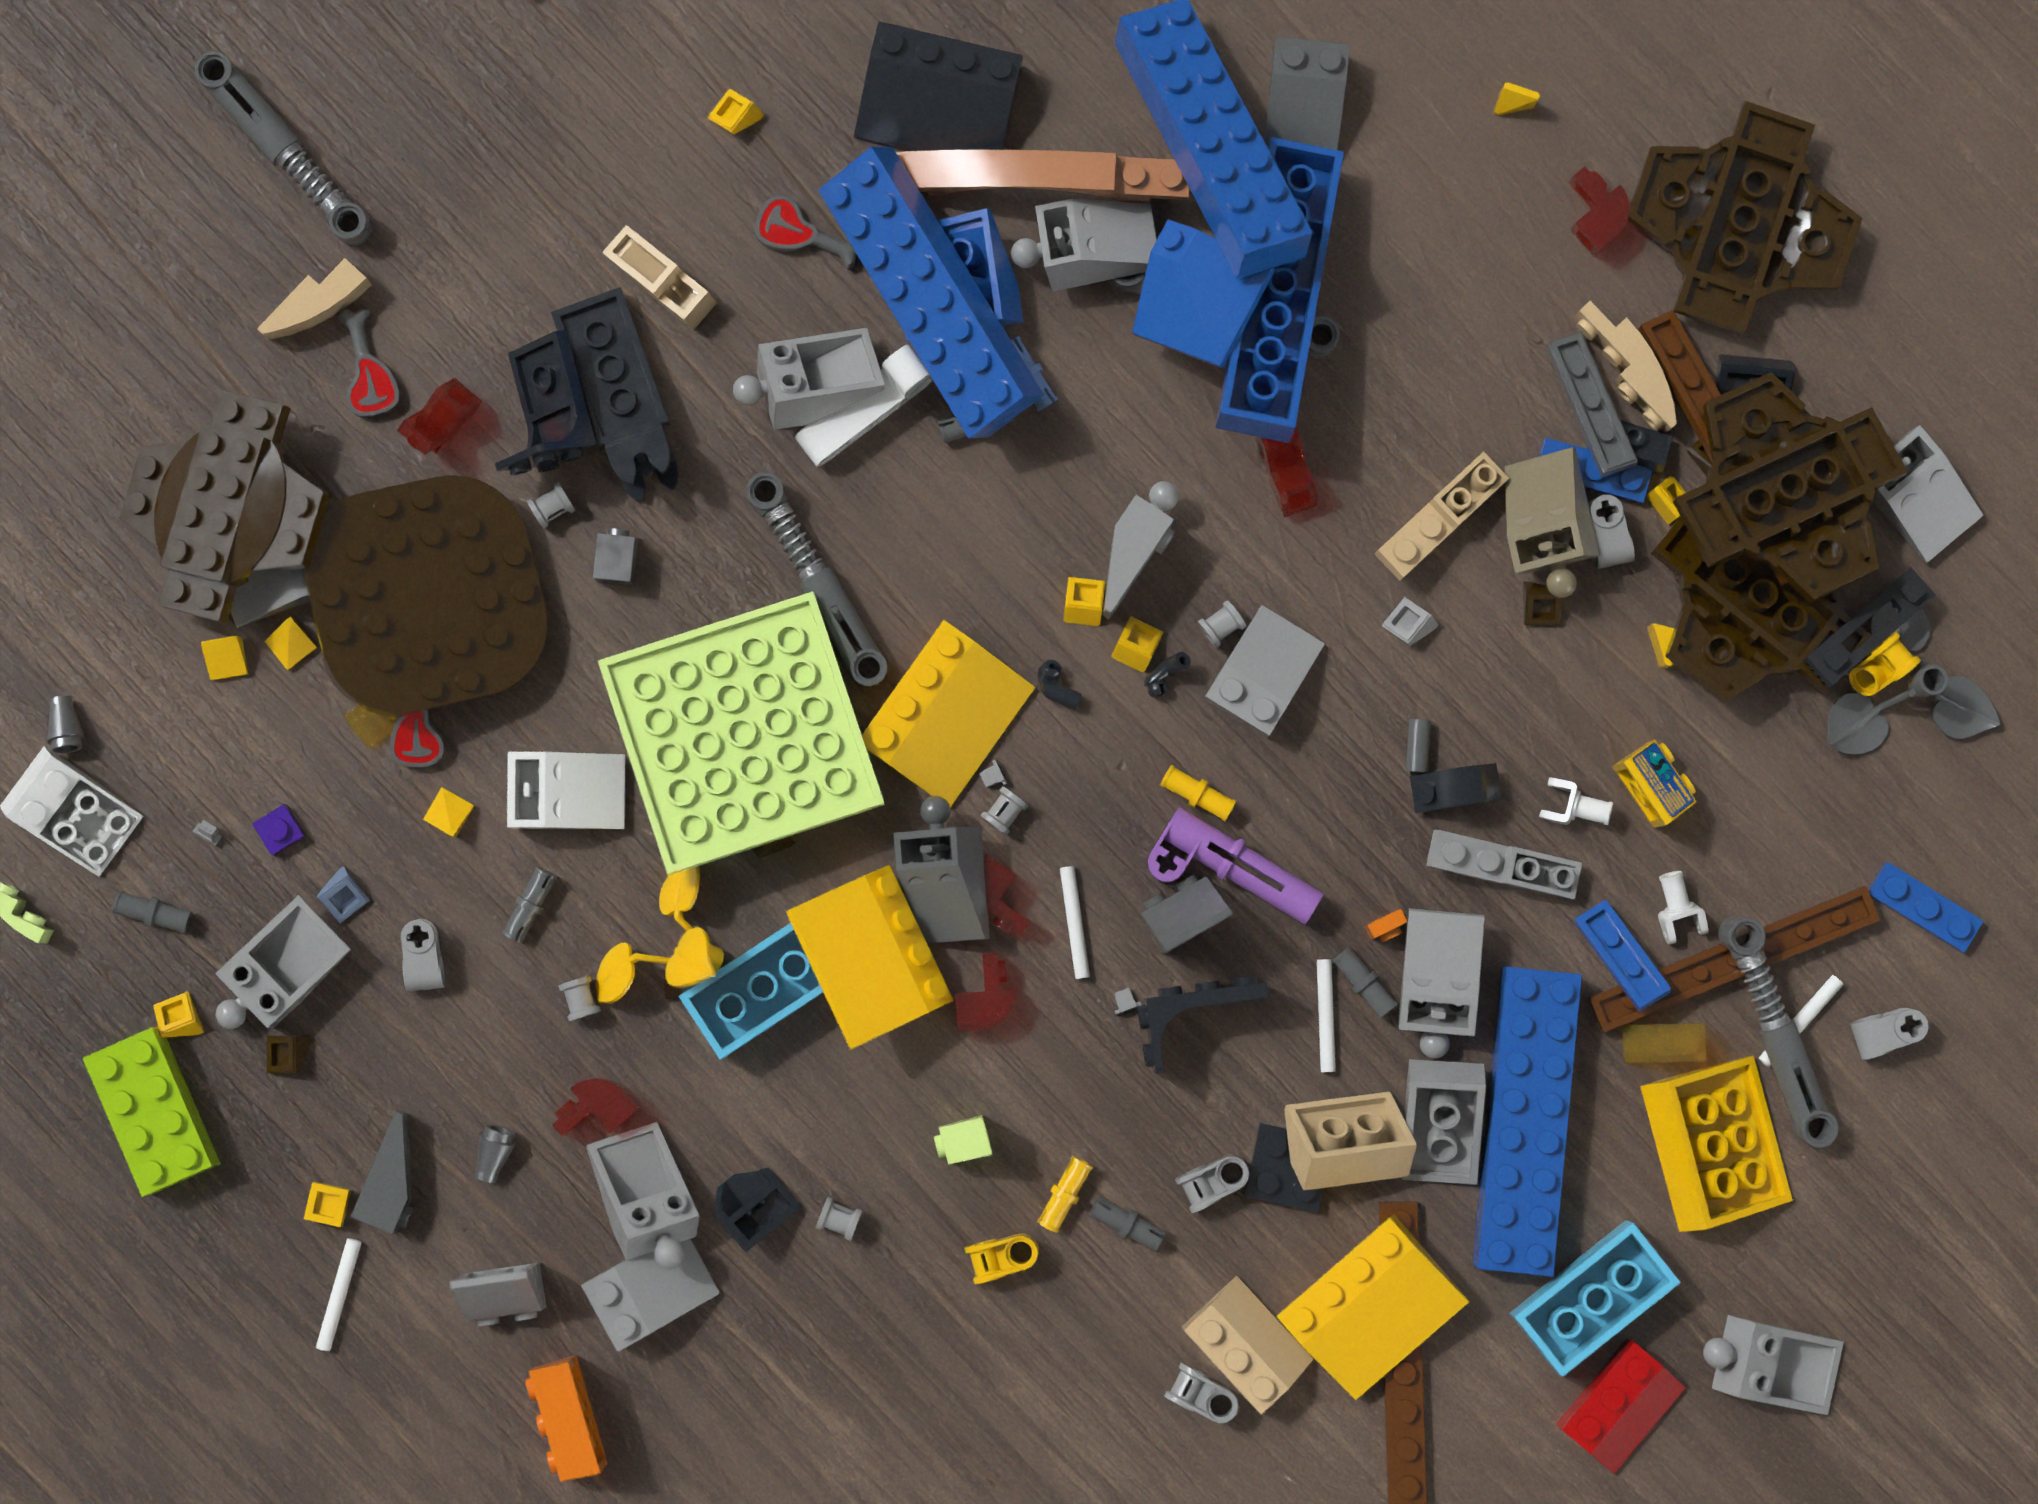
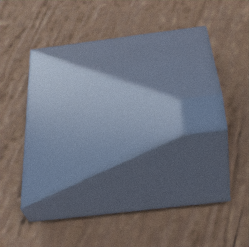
(342, 895)

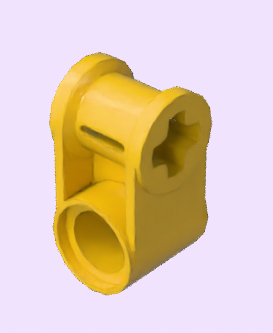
(1882, 666)
(999, 1257)

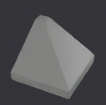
(1409, 622)

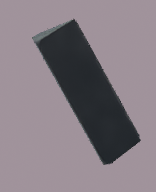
(1738, 370)

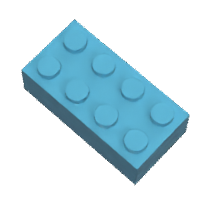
(753, 992)
(1594, 1297)

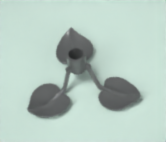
(1959, 713)

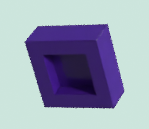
(278, 829)

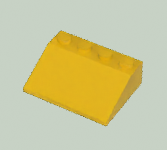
(946, 713)
(869, 956)
(1716, 1144)
(1373, 1307)

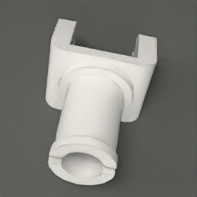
(1578, 806)
(1678, 906)

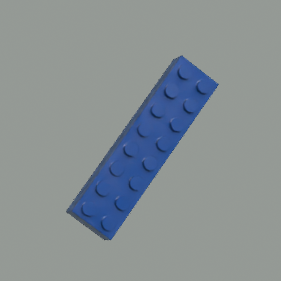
(1212, 138)
(930, 292)
(1271, 355)
(1527, 1121)

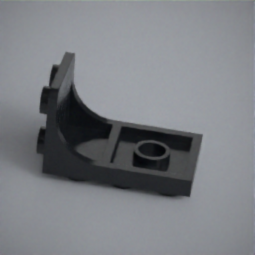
(551, 406)
(1171, 1000)

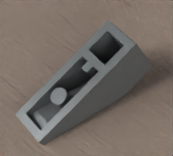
(388, 1187)

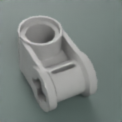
(1611, 533)
(422, 964)
(1883, 1034)
(1211, 1182)
(1200, 1394)

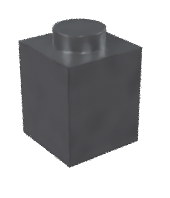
(615, 557)

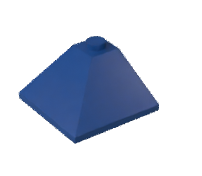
(984, 255)
(1194, 297)

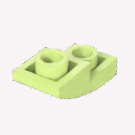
(28, 924)

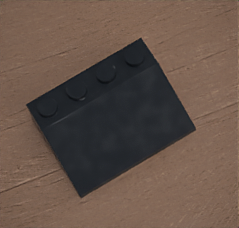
(936, 92)

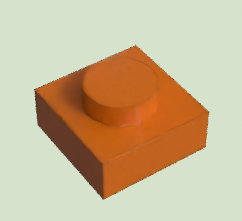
(1387, 926)

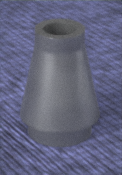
(64, 727)
(493, 1151)

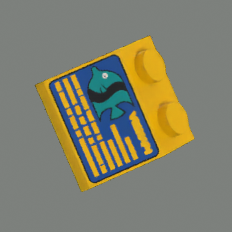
(1655, 783)

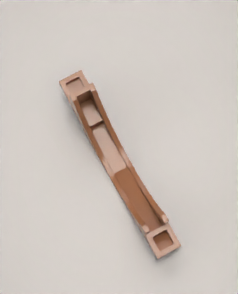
(1072, 171)

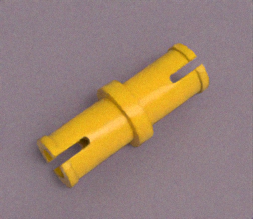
(1198, 793)
(1065, 1194)

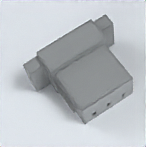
(993, 775)
(207, 832)
(1125, 1002)

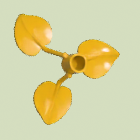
(692, 959)

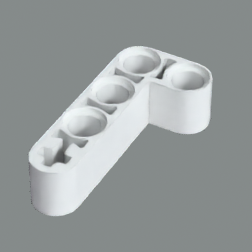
(903, 379)

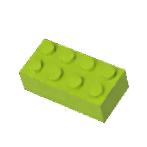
(151, 1111)

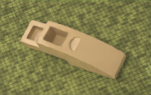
(1642, 374)
(1441, 516)

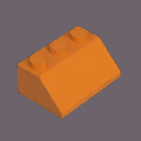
(566, 1419)

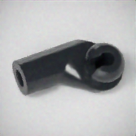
(1165, 670)
(1053, 686)

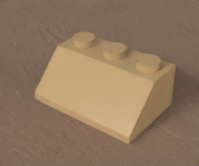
(1348, 1140)
(1248, 1344)

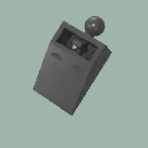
(945, 887)

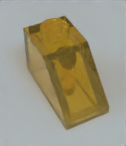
(1664, 1042)

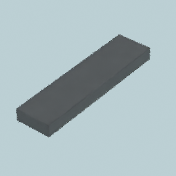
(1591, 404)

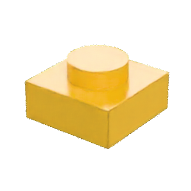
(327, 1204)

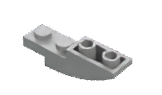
(1504, 864)

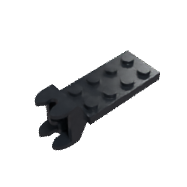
(619, 390)

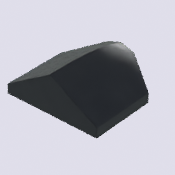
(753, 1206)

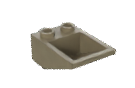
(1550, 514)

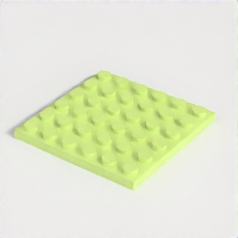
(740, 733)

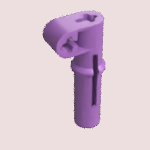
(1194, 836)

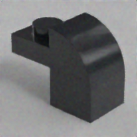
(1455, 787)

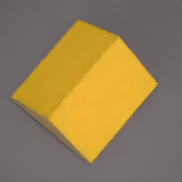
(1663, 497)

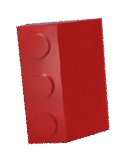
(1620, 1405)

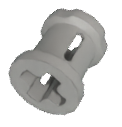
(551, 505)
(1221, 624)
(1004, 810)
(579, 998)
(838, 1218)

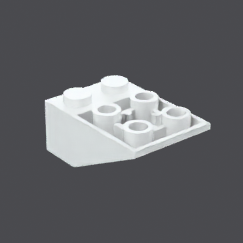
(565, 790)
(70, 811)

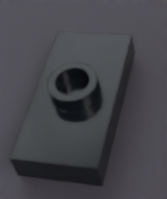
(1648, 445)

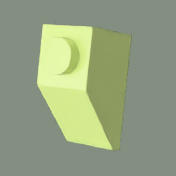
(963, 1140)

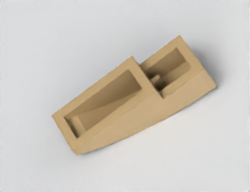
(660, 277)
(315, 302)

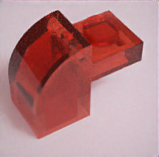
(1607, 213)
(441, 418)
(1289, 475)
(997, 882)
(987, 1007)
(603, 1099)

